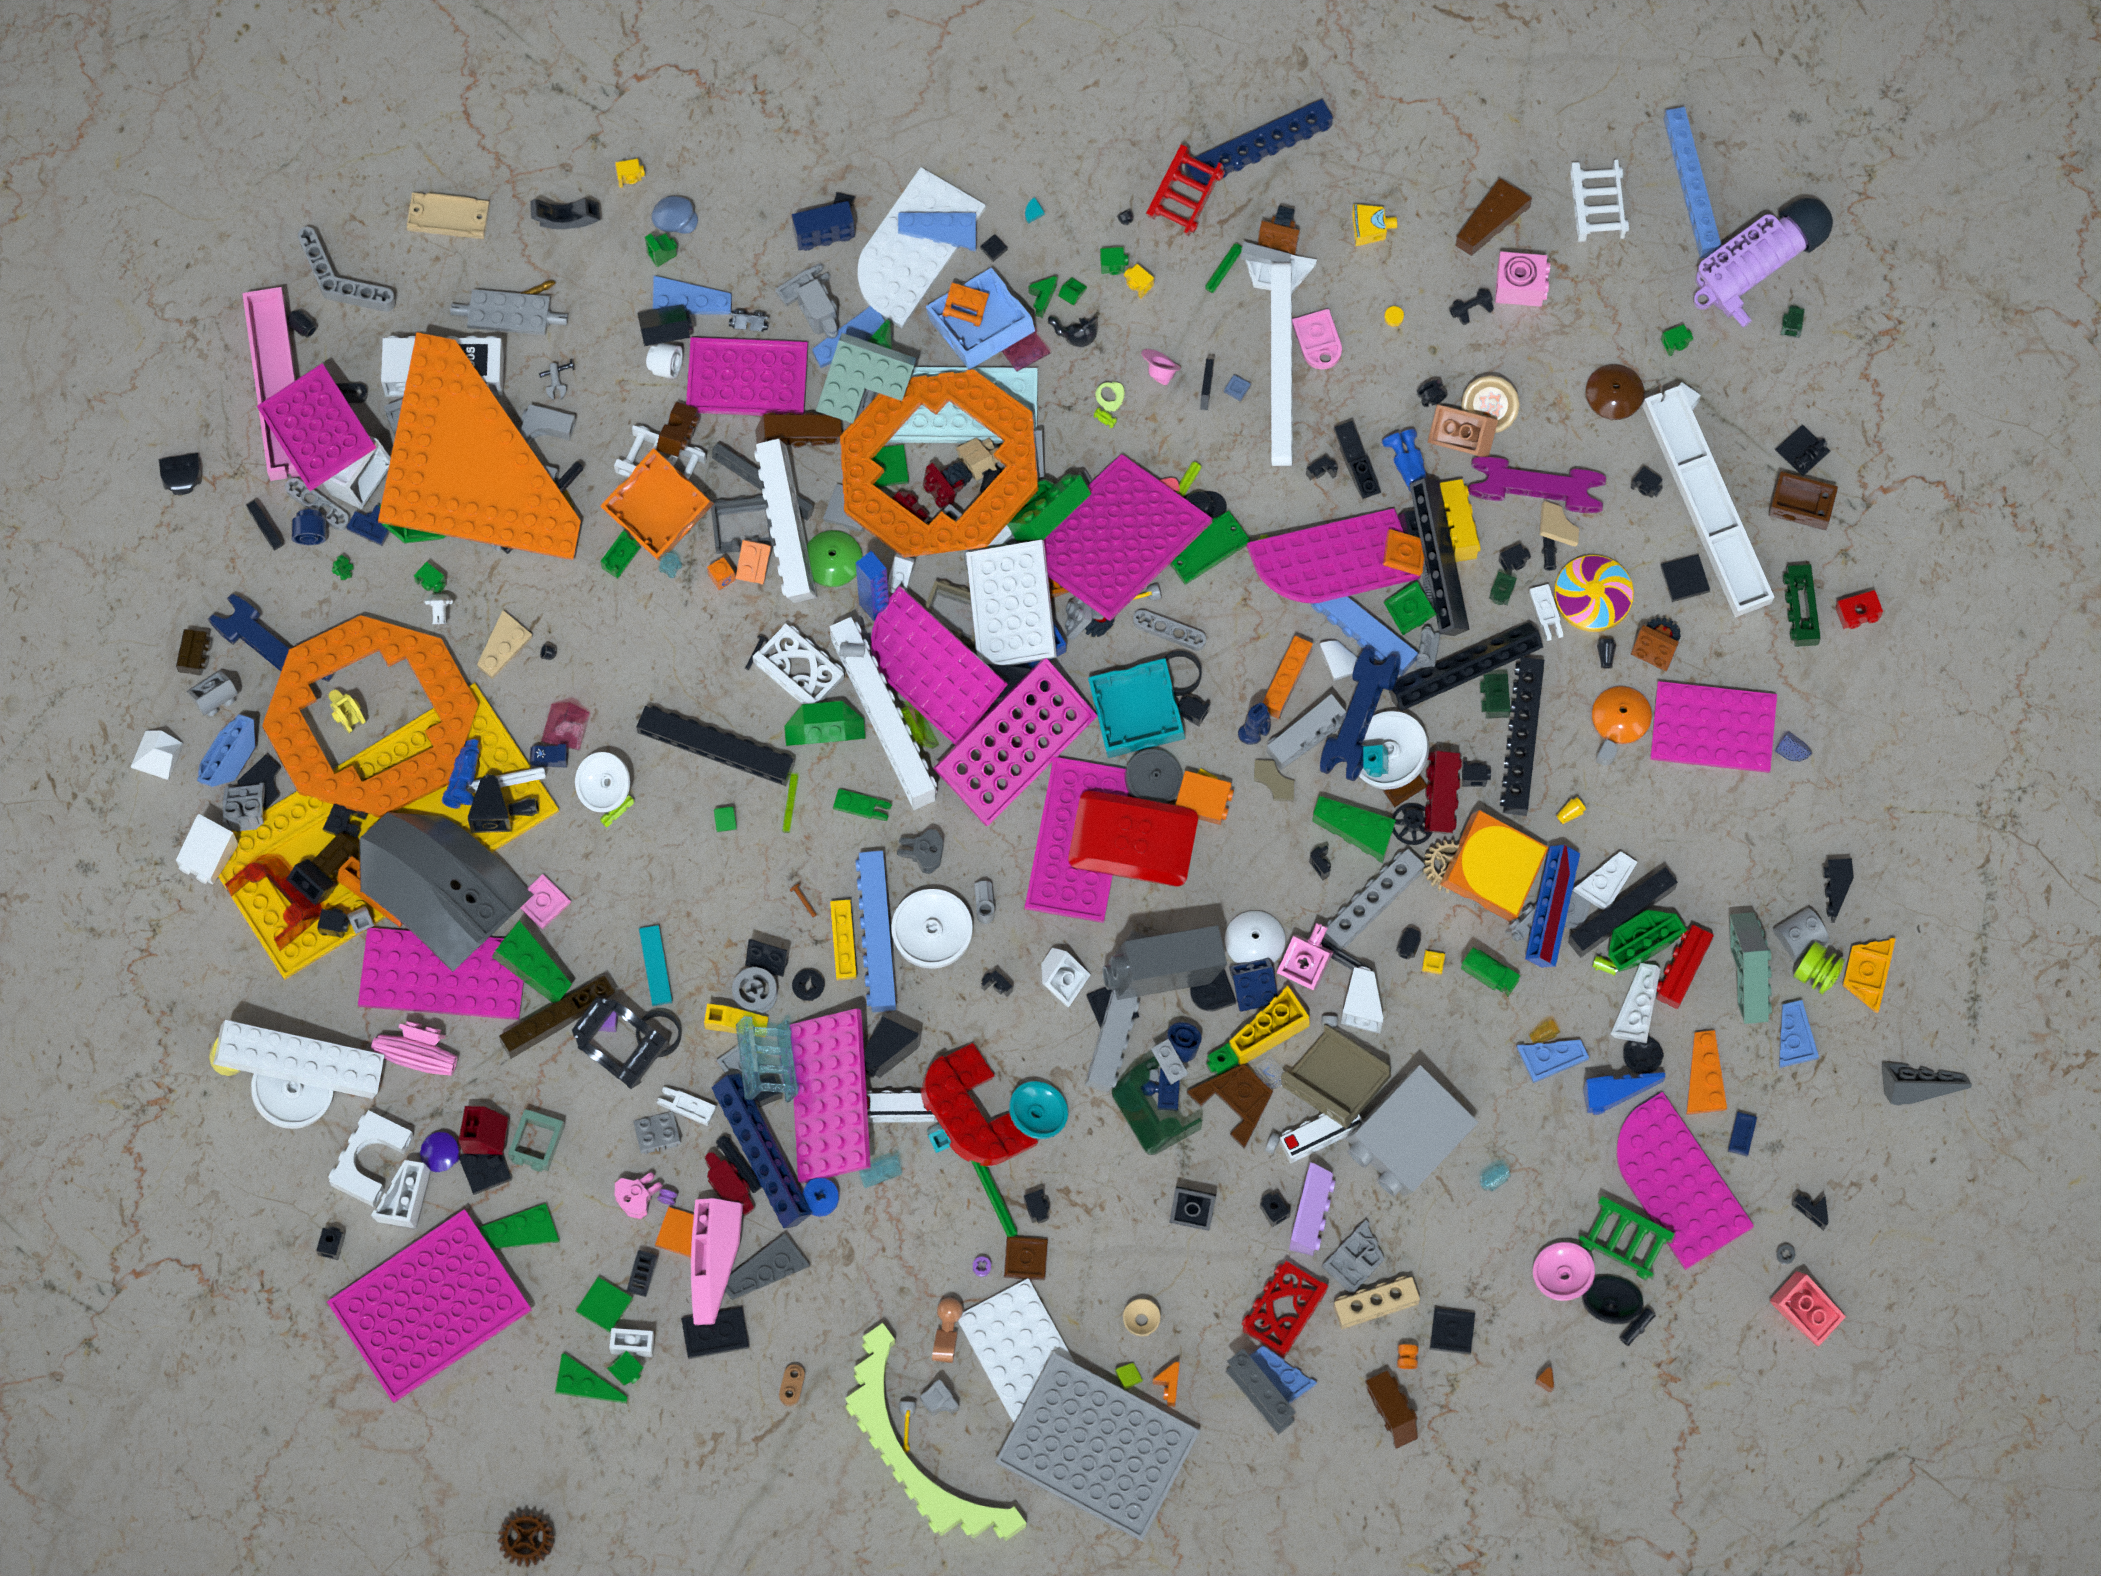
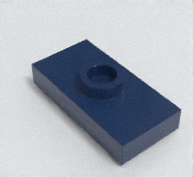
(1742, 1134)

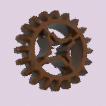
(533, 1533)

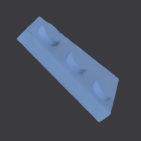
(1796, 1036)
(1548, 1059)

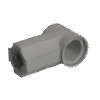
(984, 900)

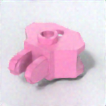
(637, 1194)

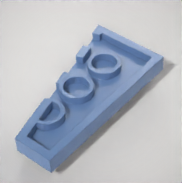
(949, 228)
(693, 297)

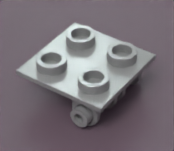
(656, 1132)

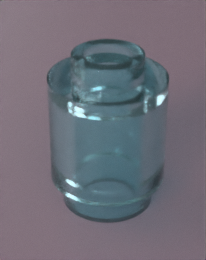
(1494, 1177)

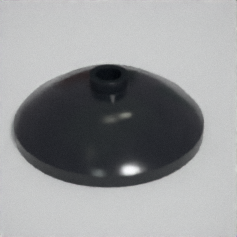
(1613, 1300)

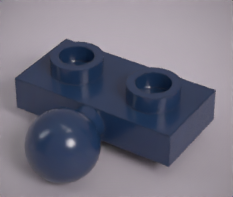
(1167, 1093)

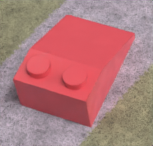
(1807, 1308)

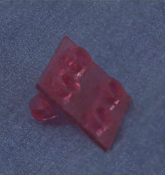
(1026, 351)

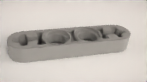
(317, 504)
(1171, 626)

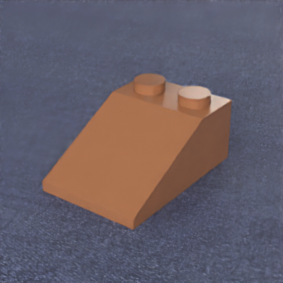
(1462, 431)

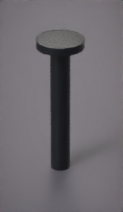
(560, 368)
(757, 648)

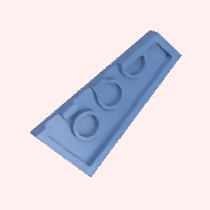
(861, 327)

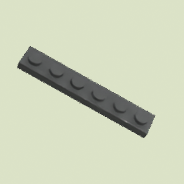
(749, 473)

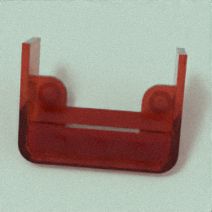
(298, 915)

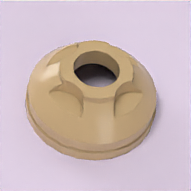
(1145, 1308)

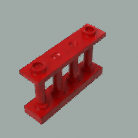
(1174, 174)

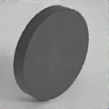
(1153, 776)

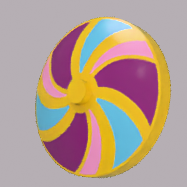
(1593, 593)

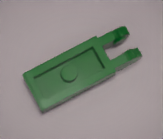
(860, 805)

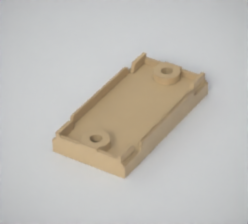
(448, 215)

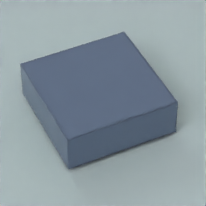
(1237, 388)

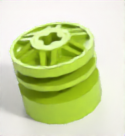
(1819, 968)

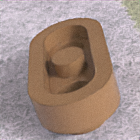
(792, 1384)

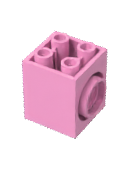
(1522, 279)

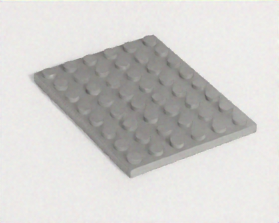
(1097, 1447)

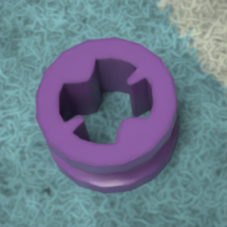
(667, 1197)
(975, 1266)

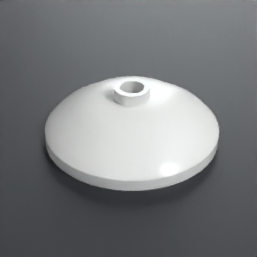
(593, 778)
(1244, 948)

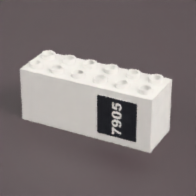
(484, 354)

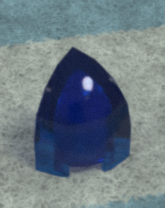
(1793, 748)

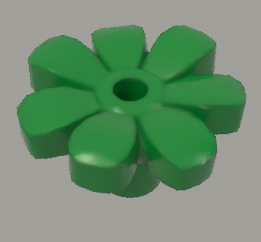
(342, 568)

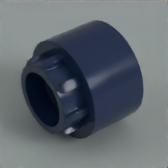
(308, 527)
(1185, 1040)

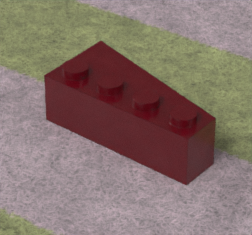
(1442, 792)

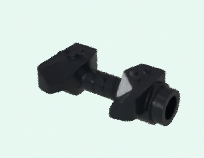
(1460, 309)

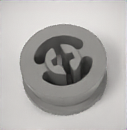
(750, 977)

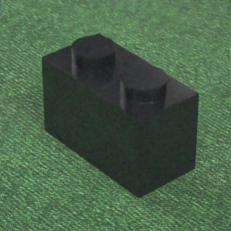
(311, 882)

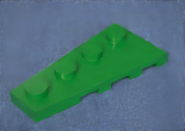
(521, 1229)

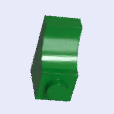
(660, 248)

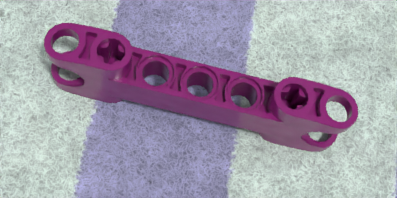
(1539, 485)

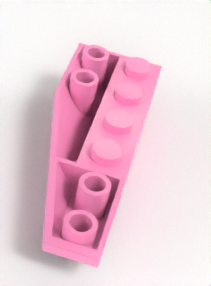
(712, 1254)

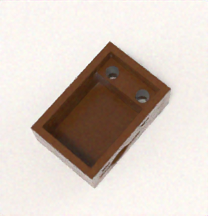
(1803, 501)

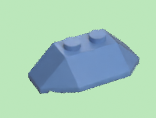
(228, 752)

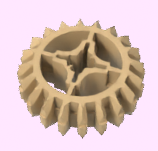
(1444, 860)

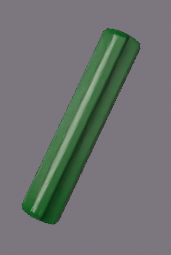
(1223, 268)

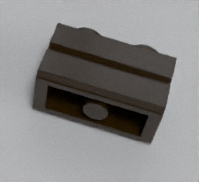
(193, 652)
(335, 855)

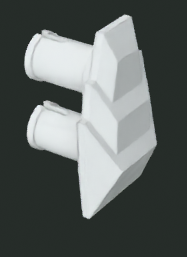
(439, 604)

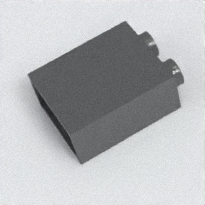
(1165, 963)

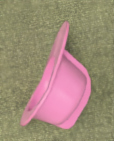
(1160, 366)

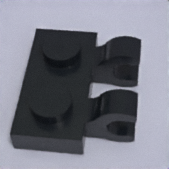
(339, 821)

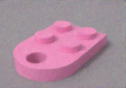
(1317, 338)

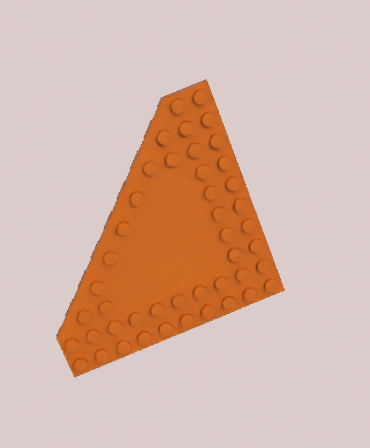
(465, 465)

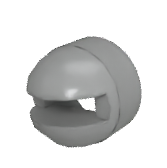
(1330, 1021)

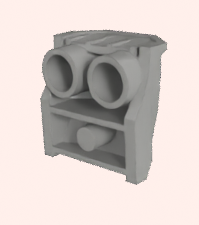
(243, 807)

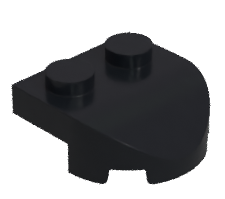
(180, 473)

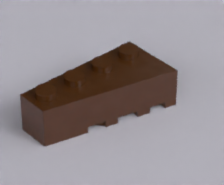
(1496, 211)
(799, 429)

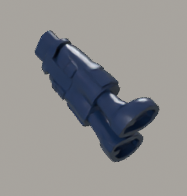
(1257, 722)

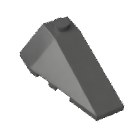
(1911, 1085)

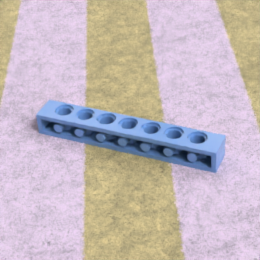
(1692, 181)

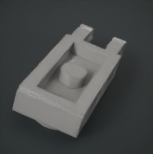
(787, 291)

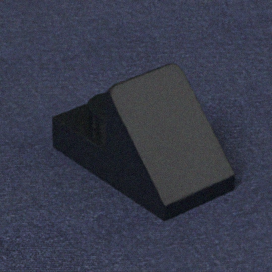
(1817, 1214)

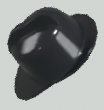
(1209, 502)

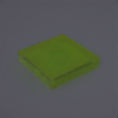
(919, 727)

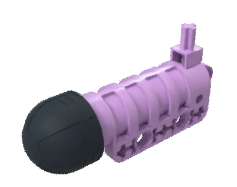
(1800, 228)

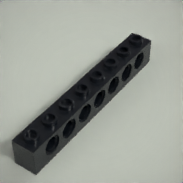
(1466, 666)
(1534, 669)

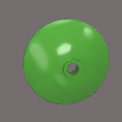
(836, 569)

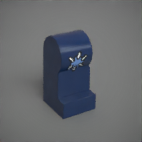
(549, 756)

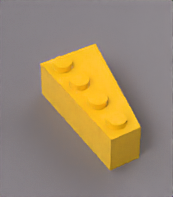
(1460, 520)
(1272, 1026)

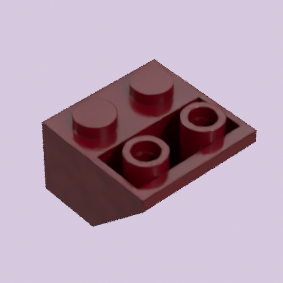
(483, 1131)

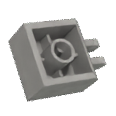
(817, 308)

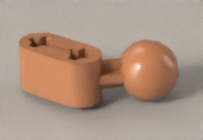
(948, 1311)

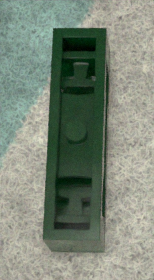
(1805, 635)

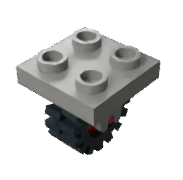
(1082, 617)

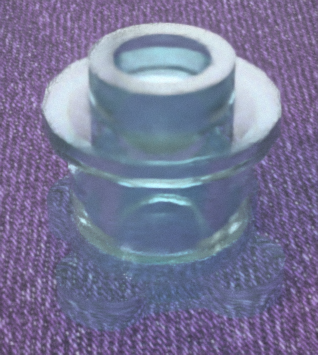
(669, 569)

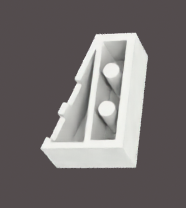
(405, 1196)

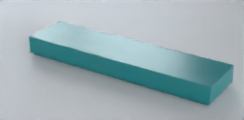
(655, 965)

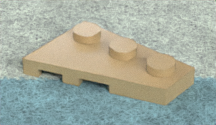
(503, 645)

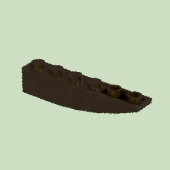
(554, 1018)

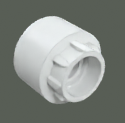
(665, 360)

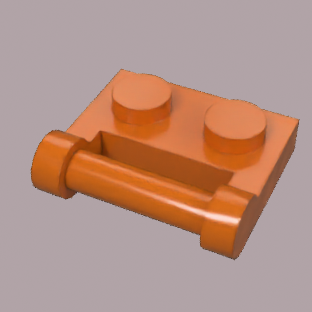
(968, 299)

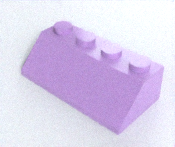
(1311, 1210)

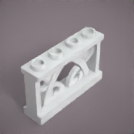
(771, 664)

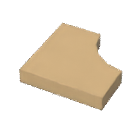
(1556, 526)

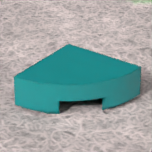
(1033, 211)

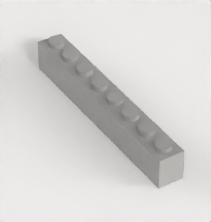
(1112, 1038)

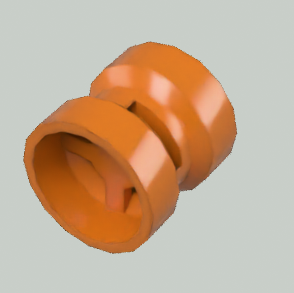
(1407, 1356)

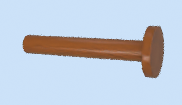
(803, 899)

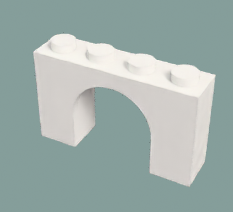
(371, 1130)

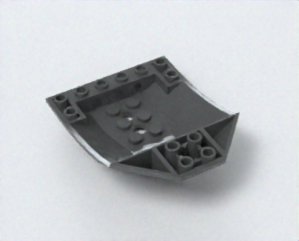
(409, 873)

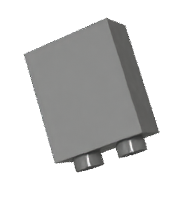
(1410, 1132)

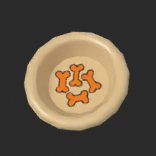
(1492, 398)

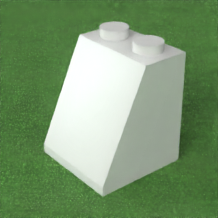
(206, 850)
(1363, 1002)

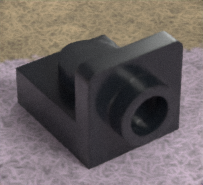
(1320, 467)
(1320, 865)
(1001, 985)

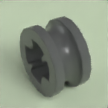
(1791, 1252)

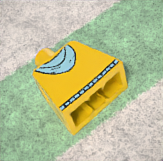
(1371, 224)

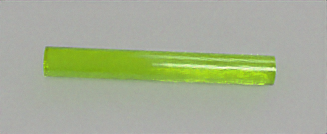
(790, 803)

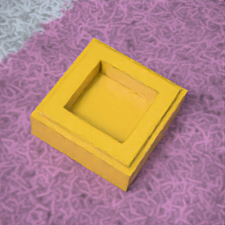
(1433, 962)

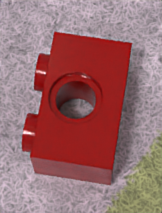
(1867, 602)

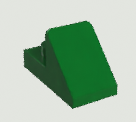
(1043, 291)

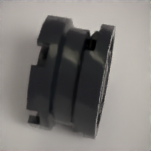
(1432, 393)

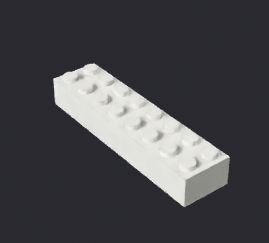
(785, 520)
(298, 1059)

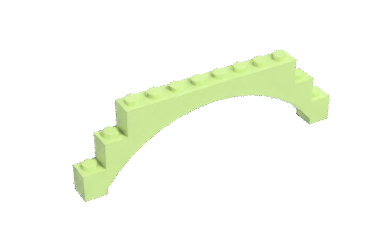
(939, 1506)

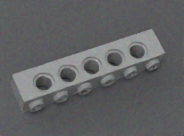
(1342, 938)

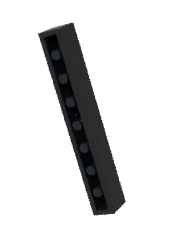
(1439, 557)
(715, 745)

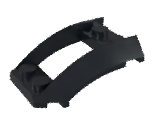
(642, 1057)

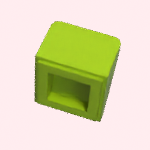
(1128, 1376)

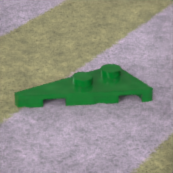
(580, 1382)

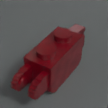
(726, 1183)

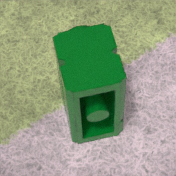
(1483, 969)

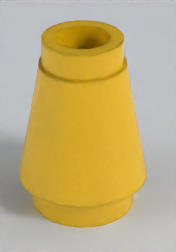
(1571, 810)

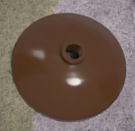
(1612, 402)

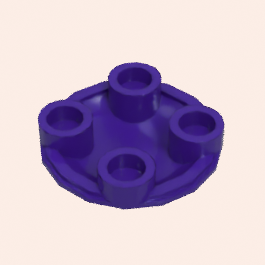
(439, 1152)

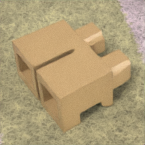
(978, 456)

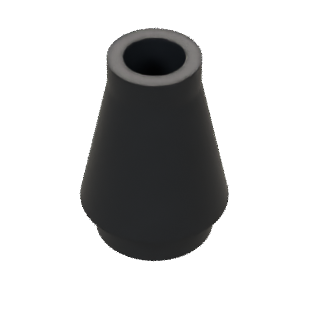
(1606, 652)
(524, 807)

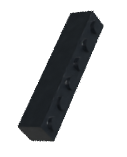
(1622, 911)

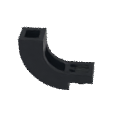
(565, 216)

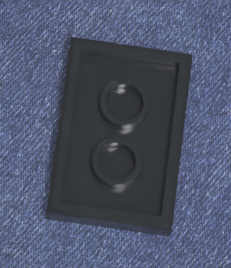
(723, 1336)

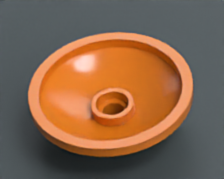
(1618, 726)

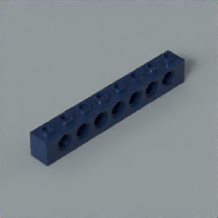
(1281, 127)
(761, 1151)

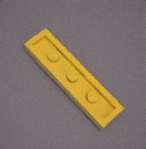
(843, 940)

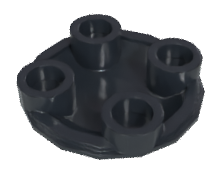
(1643, 1057)

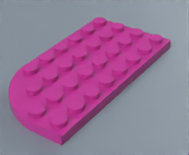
(1329, 559)
(932, 667)

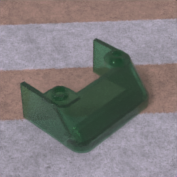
(1149, 1131)

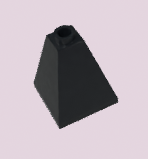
(488, 808)

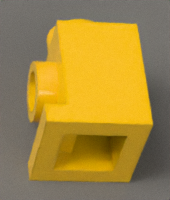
(629, 172)
(1139, 280)

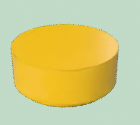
(1394, 316)

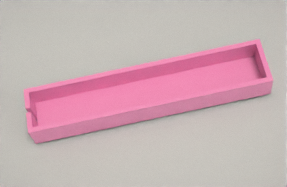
(271, 365)

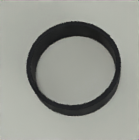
(1192, 658)
(662, 1014)

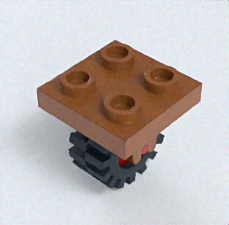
(1280, 232)
(1657, 643)

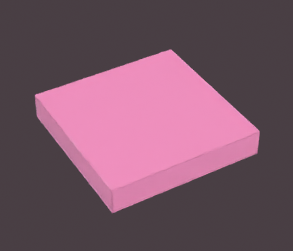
(545, 902)

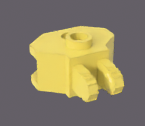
(345, 710)

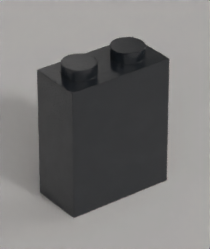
(664, 324)

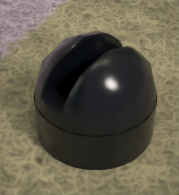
(1125, 217)
(548, 652)

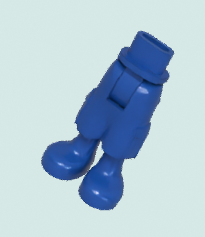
(1410, 463)
(462, 775)

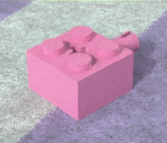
(1317, 956)

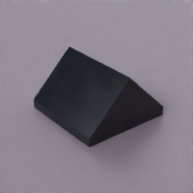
(1192, 1208)

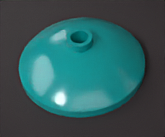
(1043, 1102)

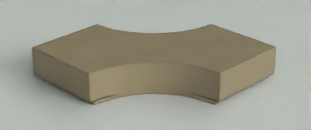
(1267, 774)

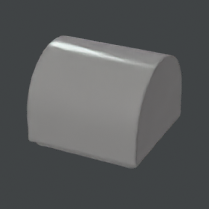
(1607, 753)
(360, 919)

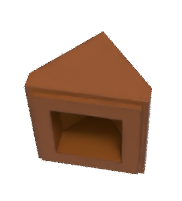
(1546, 1380)

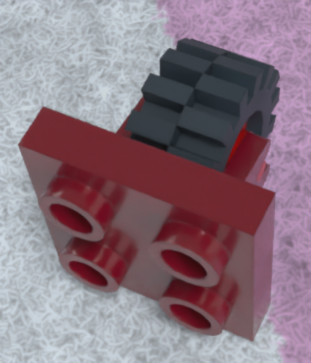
(945, 483)

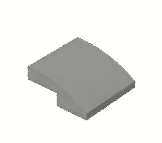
(835, 511)

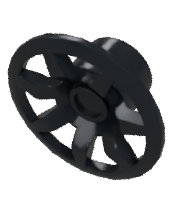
(1412, 822)

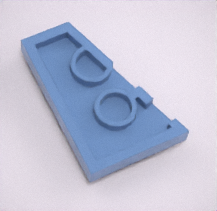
(1284, 1377)

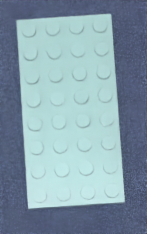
(952, 423)

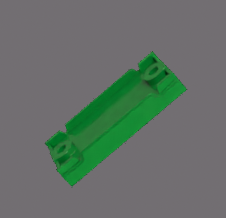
(1210, 548)

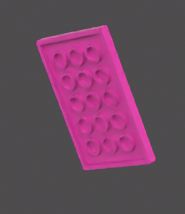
(746, 376)
(316, 427)
(1713, 727)

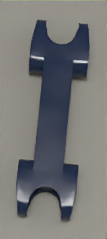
(243, 626)
(1371, 683)

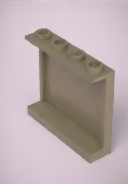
(1337, 1077)

